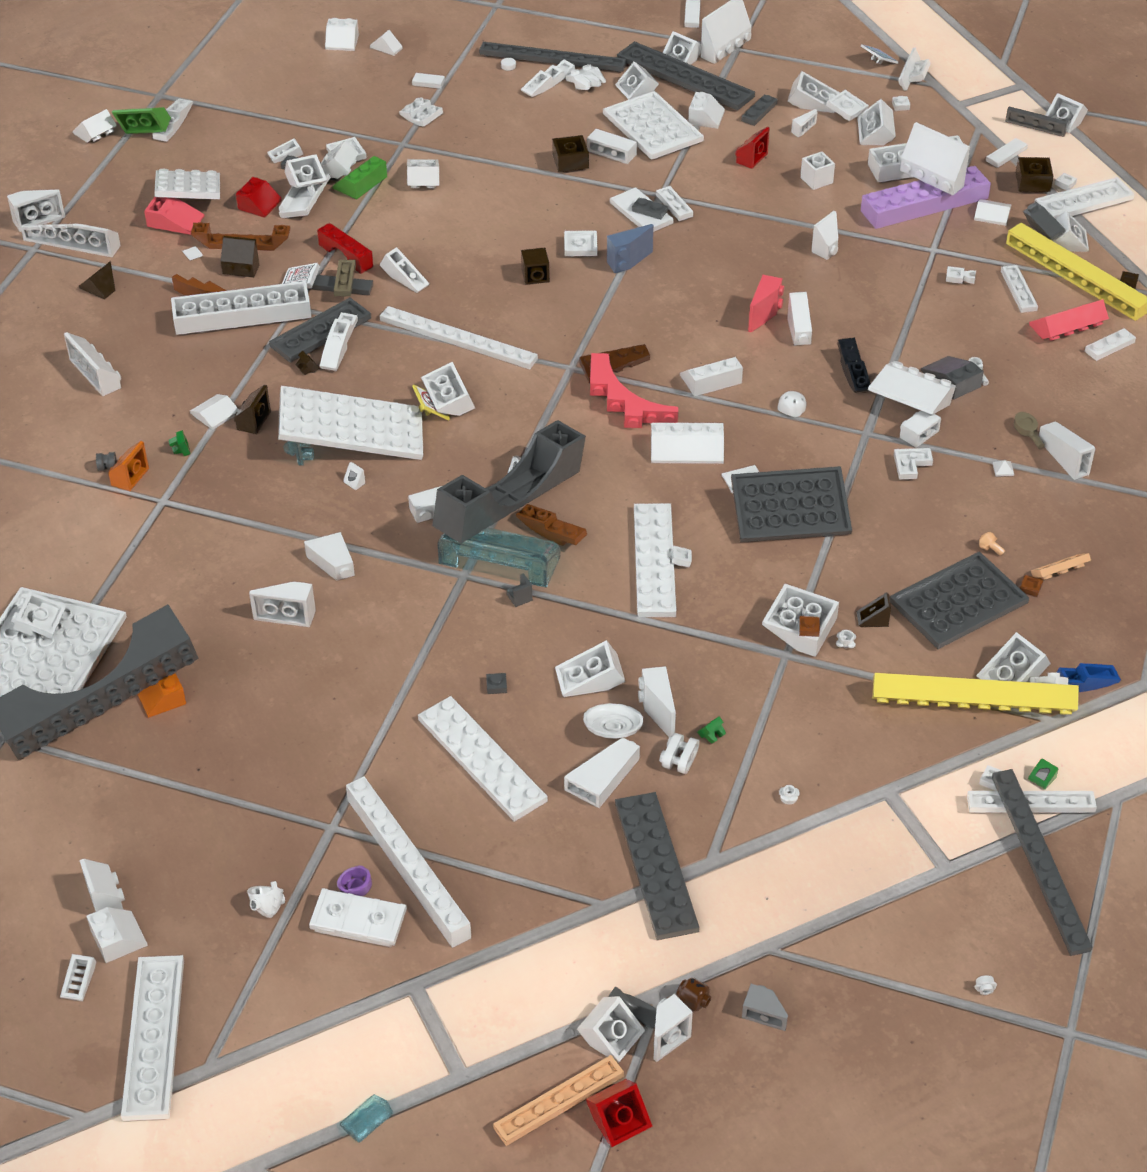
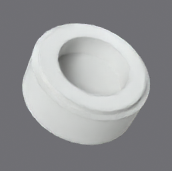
(508, 64)

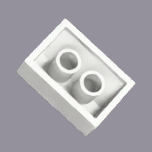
(876, 125)
(713, 376)
(448, 391)

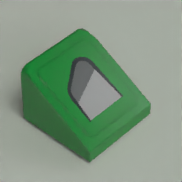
(1043, 774)

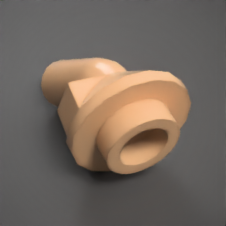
(988, 540)

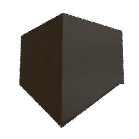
(100, 283)

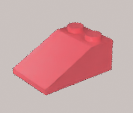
(765, 301)

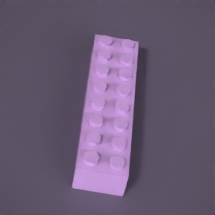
(921, 199)

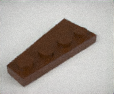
(619, 359)

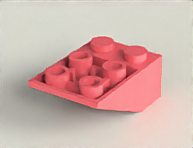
(172, 215)

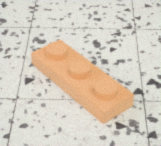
(1061, 566)

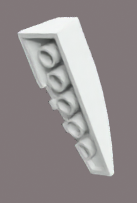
(74, 237)

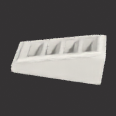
(804, 123)
(289, 148)
(78, 960)

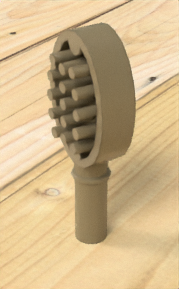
(1028, 426)

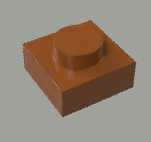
(809, 626)

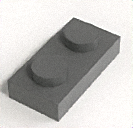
(649, 208)

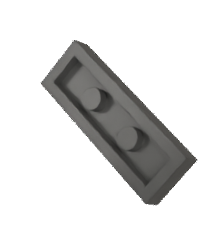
(759, 110)

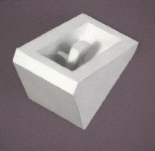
(387, 43)

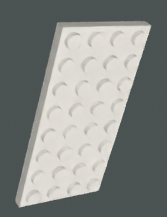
(350, 423)

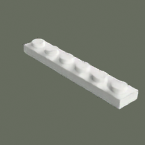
(1038, 801)

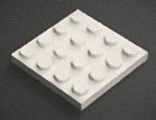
(187, 184)

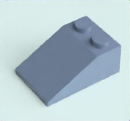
(629, 247)

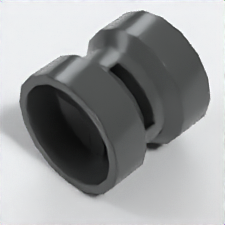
(105, 461)

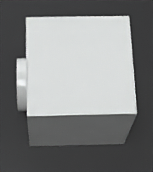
(817, 170)

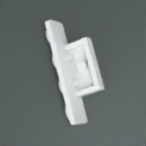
(914, 69)

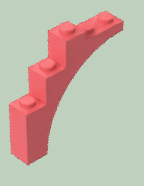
(620, 399)

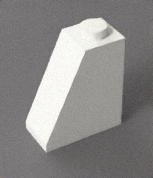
(799, 318)
(331, 555)

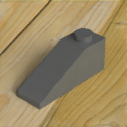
(1043, 221)

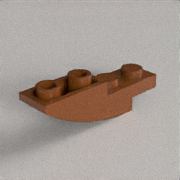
(548, 526)

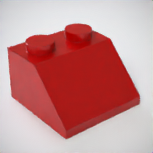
(753, 149)
(257, 197)
(619, 1112)

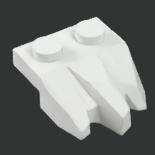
(586, 77)

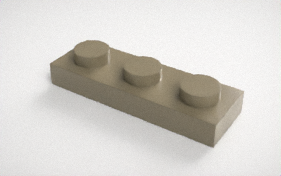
(344, 278)

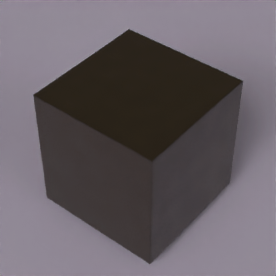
(535, 266)

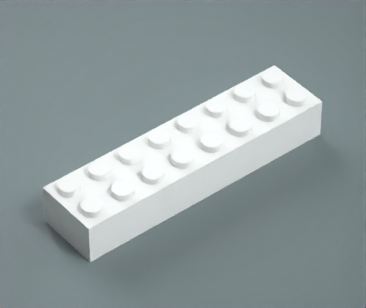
(241, 307)

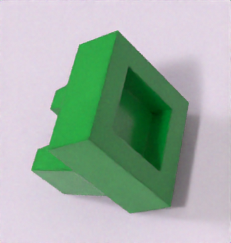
(180, 444)
(711, 728)

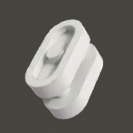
(674, 746)

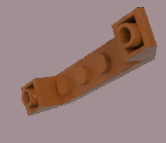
(202, 233)

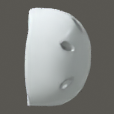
(792, 403)

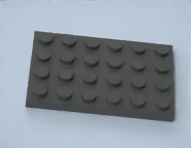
(791, 504)
(958, 600)

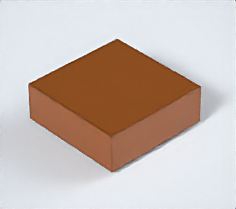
(1031, 585)

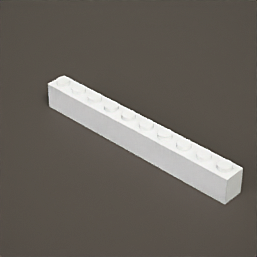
(409, 862)

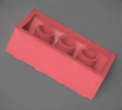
(1071, 319)

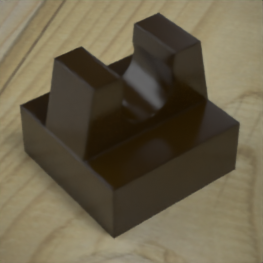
(306, 363)

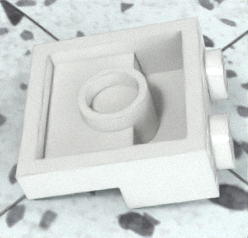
(38, 615)

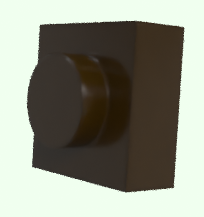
(1130, 279)

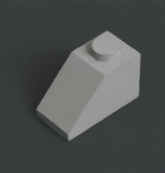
(764, 1008)

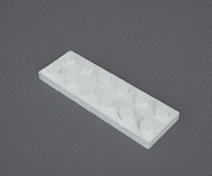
(1087, 197)

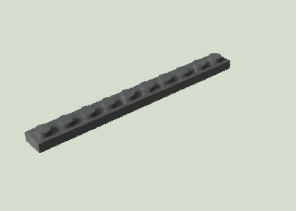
(552, 56)
(1042, 863)

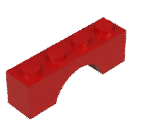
(332, 237)

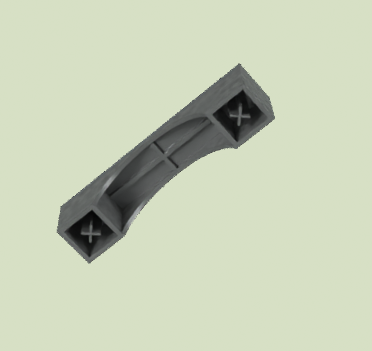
(550, 459)
(156, 651)

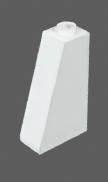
(1068, 449)
(603, 772)

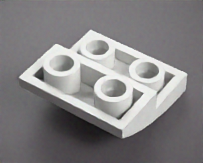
(421, 112)

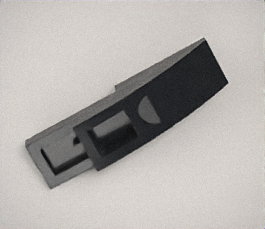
(853, 366)

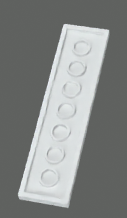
(653, 560)
(483, 758)
(153, 1038)

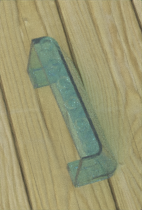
(506, 549)

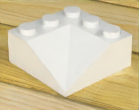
(785, 613)

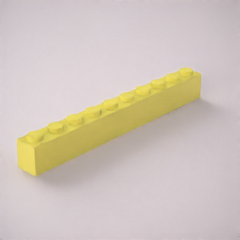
(1078, 271)
(976, 693)

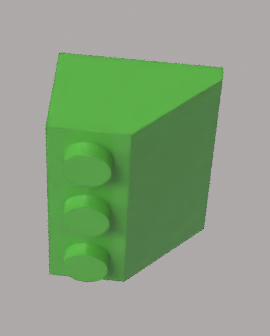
(142, 120)
(363, 178)

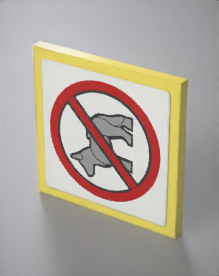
(427, 403)

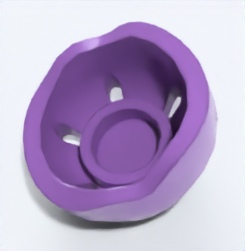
(356, 885)

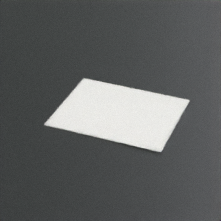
(192, 253)

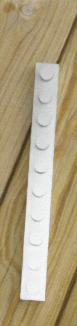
(459, 337)

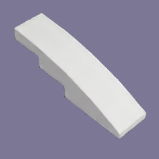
(545, 80)
(177, 112)

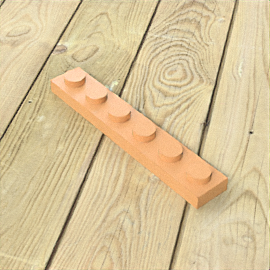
(558, 1100)

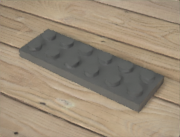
(315, 331)

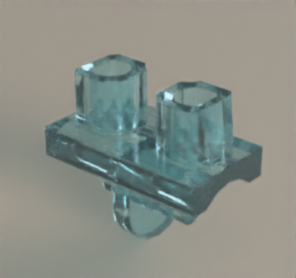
(301, 453)

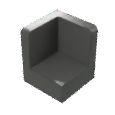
(522, 593)

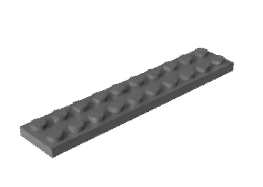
(687, 75)

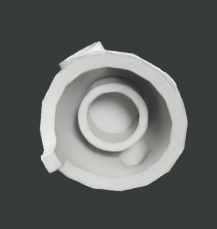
(266, 899)

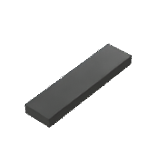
(1036, 121)
(327, 283)

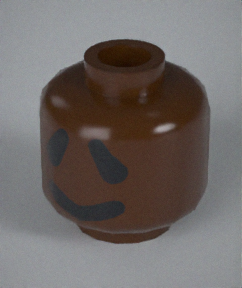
(694, 994)

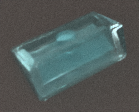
(367, 1118)

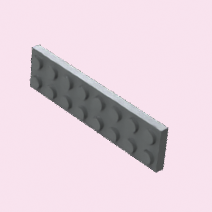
(656, 866)

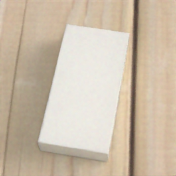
(428, 80)

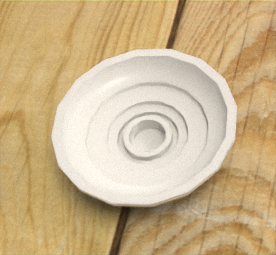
(613, 720)

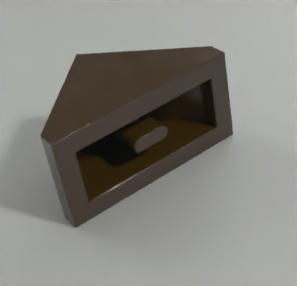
(875, 613)

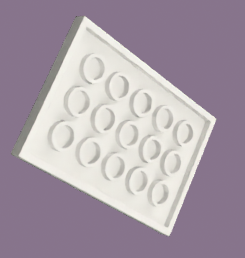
(653, 125)

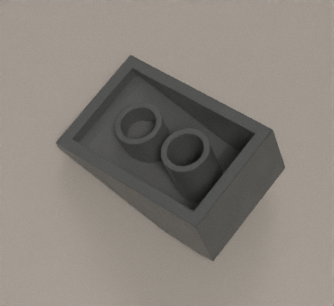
(960, 372)

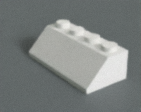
(92, 364)
(687, 443)

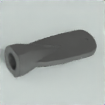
(641, 1010)

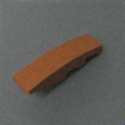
(194, 286)

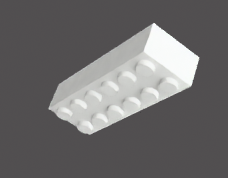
(886, 162)

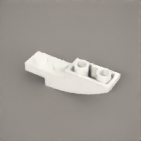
(337, 341)

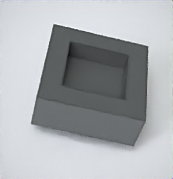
(496, 683)

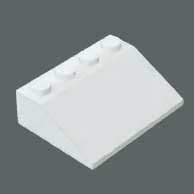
(724, 31)
(935, 159)
(913, 387)

